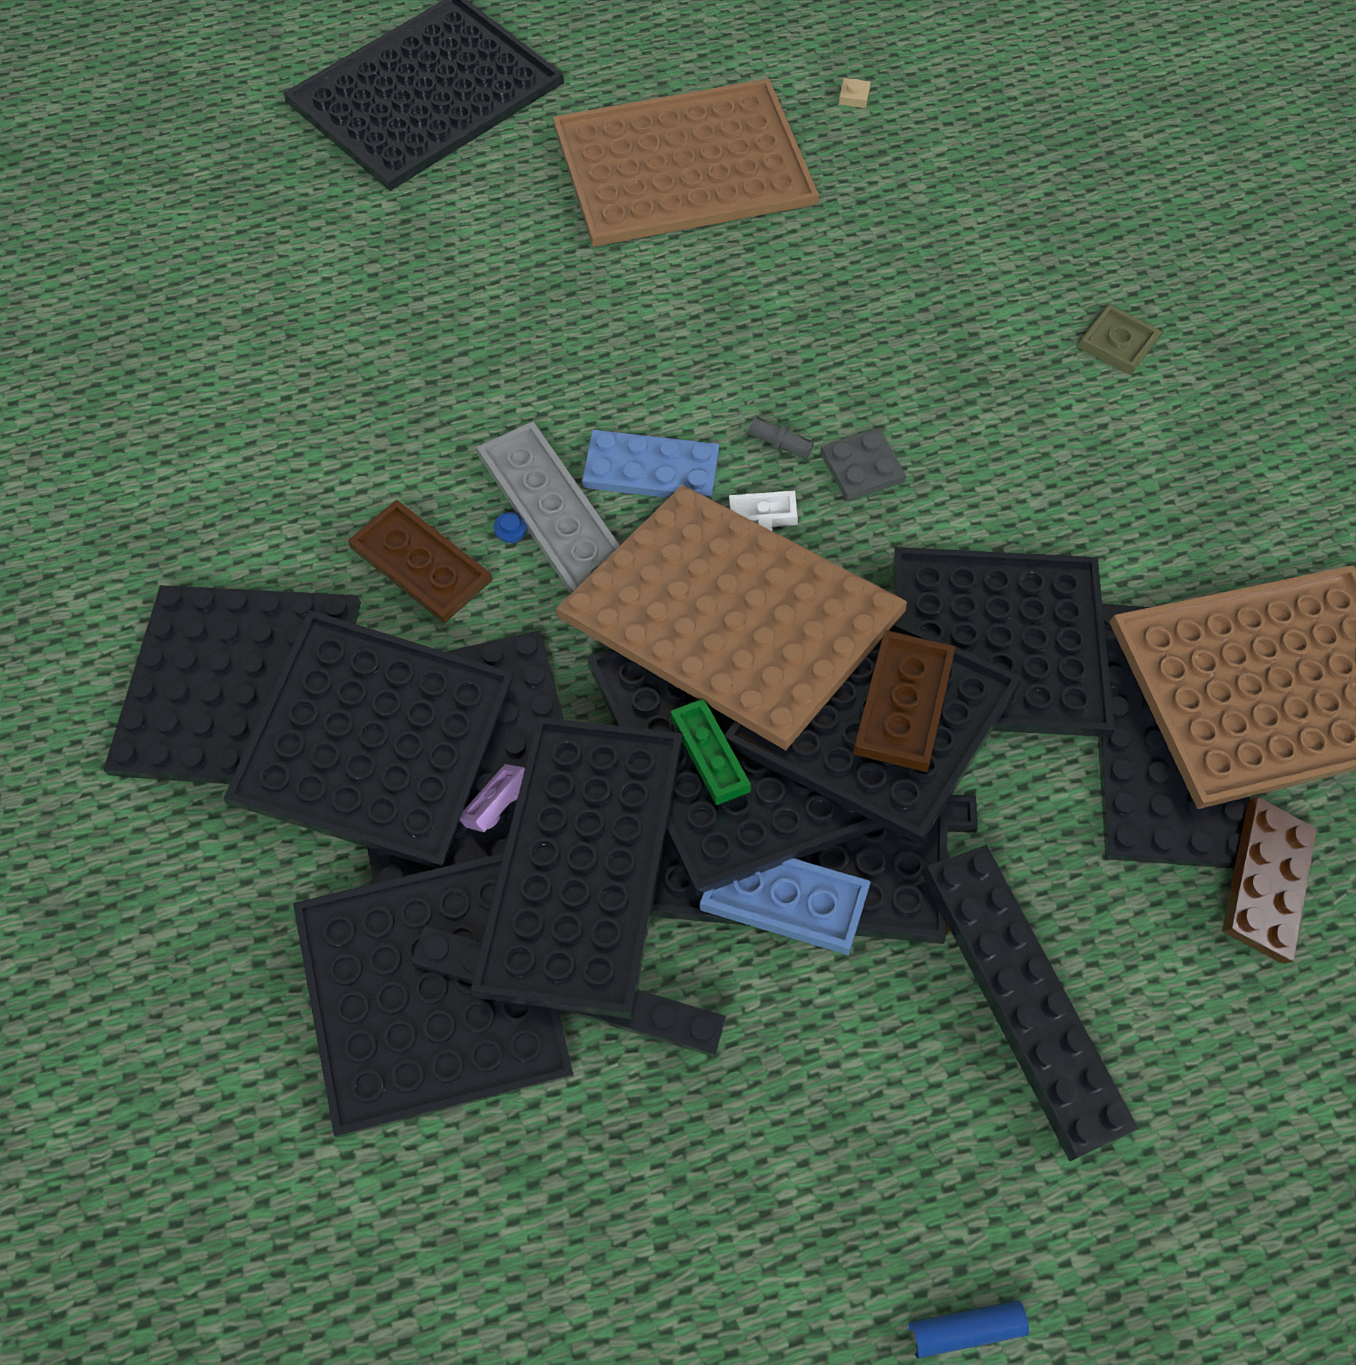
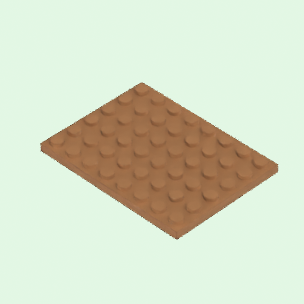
(683, 162)
(733, 614)
(1251, 683)

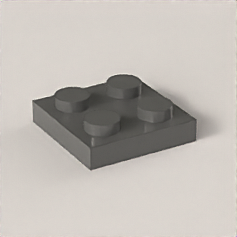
(862, 464)

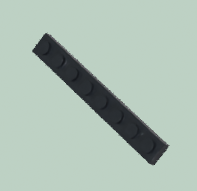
(652, 1014)

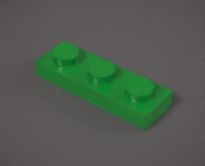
(710, 752)

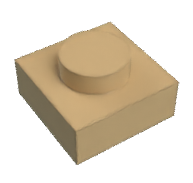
(854, 93)

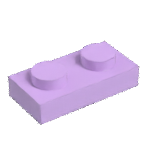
(493, 799)

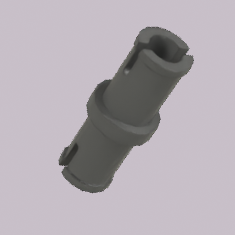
(780, 437)

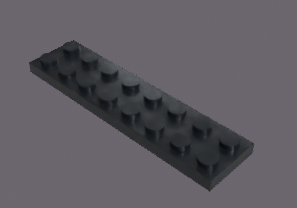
(1029, 1002)

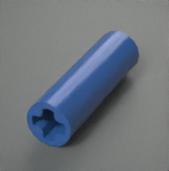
(970, 1328)

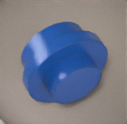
(510, 527)

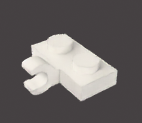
(767, 509)

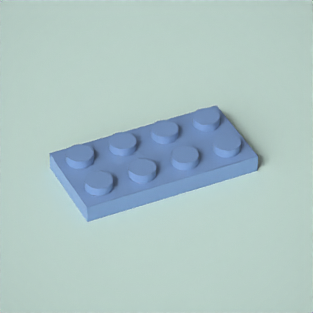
(649, 464)
(795, 902)

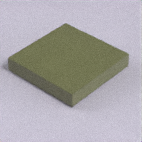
(1119, 339)

